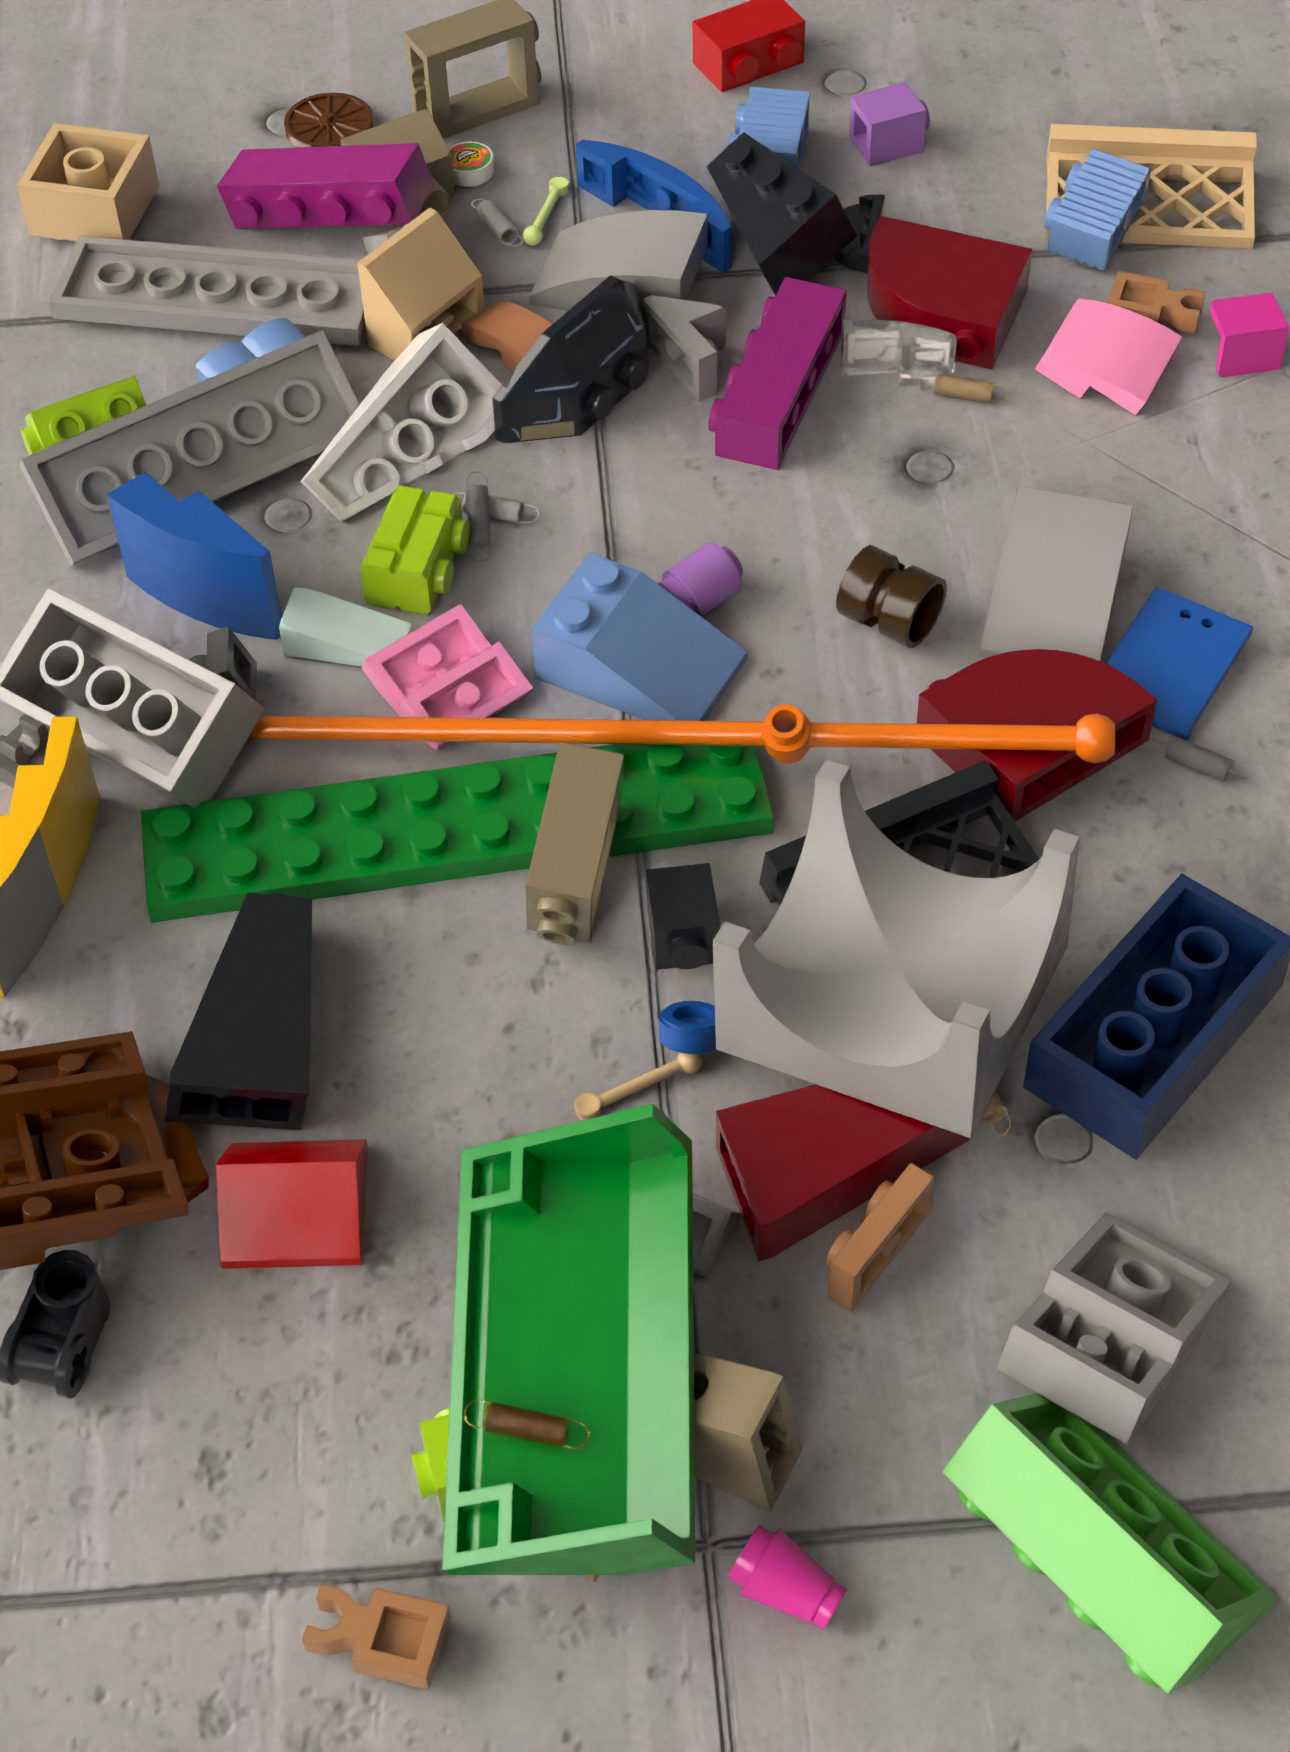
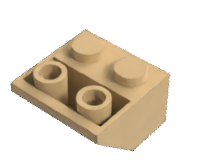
(416, 284)

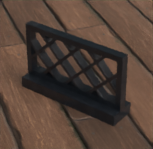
(927, 817)

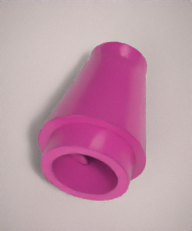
(785, 1578)

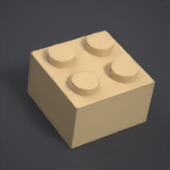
(88, 183)

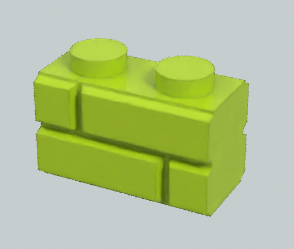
(414, 550)

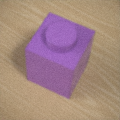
(888, 123)

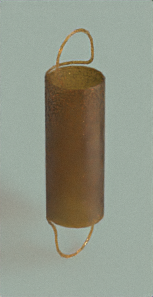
(526, 1424)

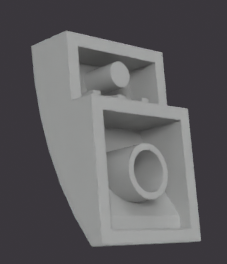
(646, 247)
(1057, 574)
(1113, 1326)

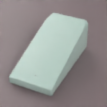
(335, 629)

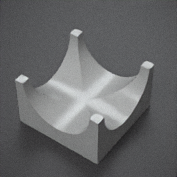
(893, 970)

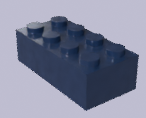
(1157, 1015)

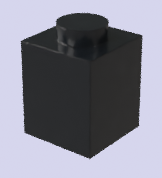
(682, 915)

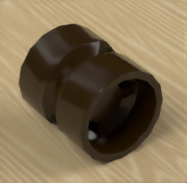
(887, 594)

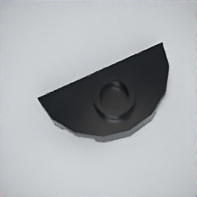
(863, 219)

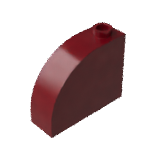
(948, 284)
(1037, 690)

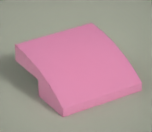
(1109, 351)
(447, 672)

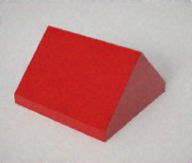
(291, 1203)

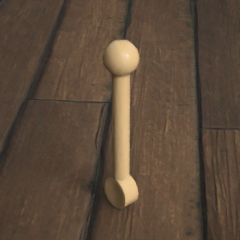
(590, 1105)

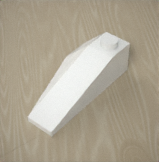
(410, 423)

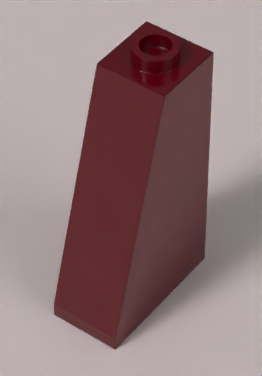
(814, 1158)

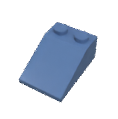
(632, 645)

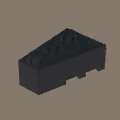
(781, 211)

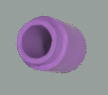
(704, 578)

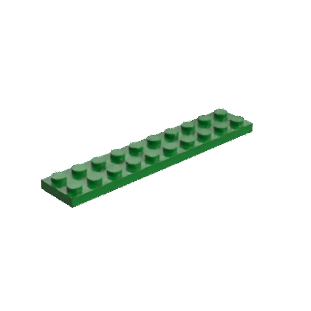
(430, 826)

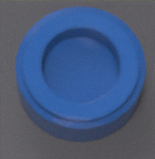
(688, 1027)

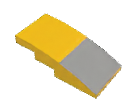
(43, 845)

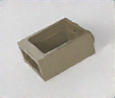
(462, 34)
(573, 843)

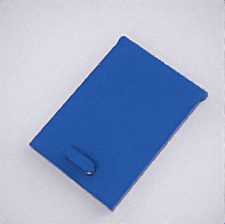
(1179, 657)

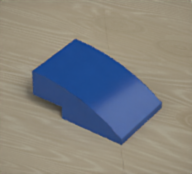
(195, 558)

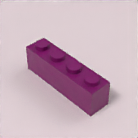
(326, 186)
(778, 373)

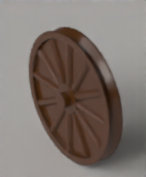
(326, 119)

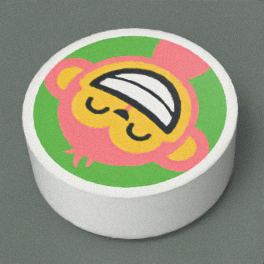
(471, 163)

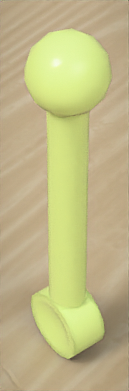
(557, 187)

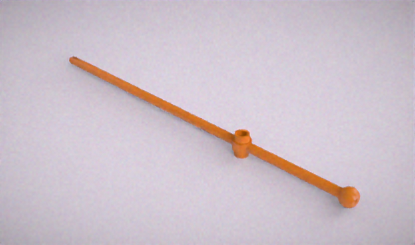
(783, 733)

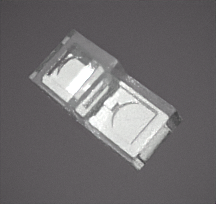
(898, 349)

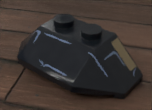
(576, 368)

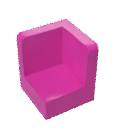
(1250, 333)

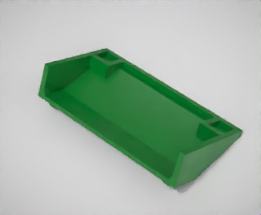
(583, 1313)

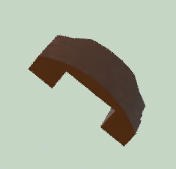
(86, 1147)

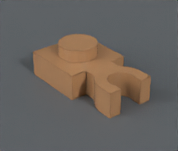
(1154, 300)
(390, 1638)

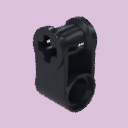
(56, 1338)

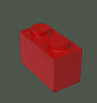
(748, 42)

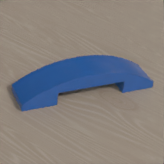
(623, 173)

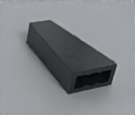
(252, 1028)

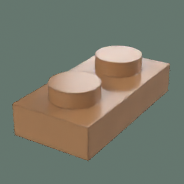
(891, 1220)

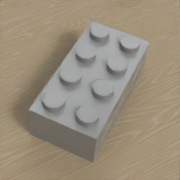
(131, 696)

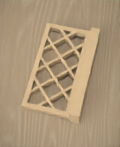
(1172, 155)

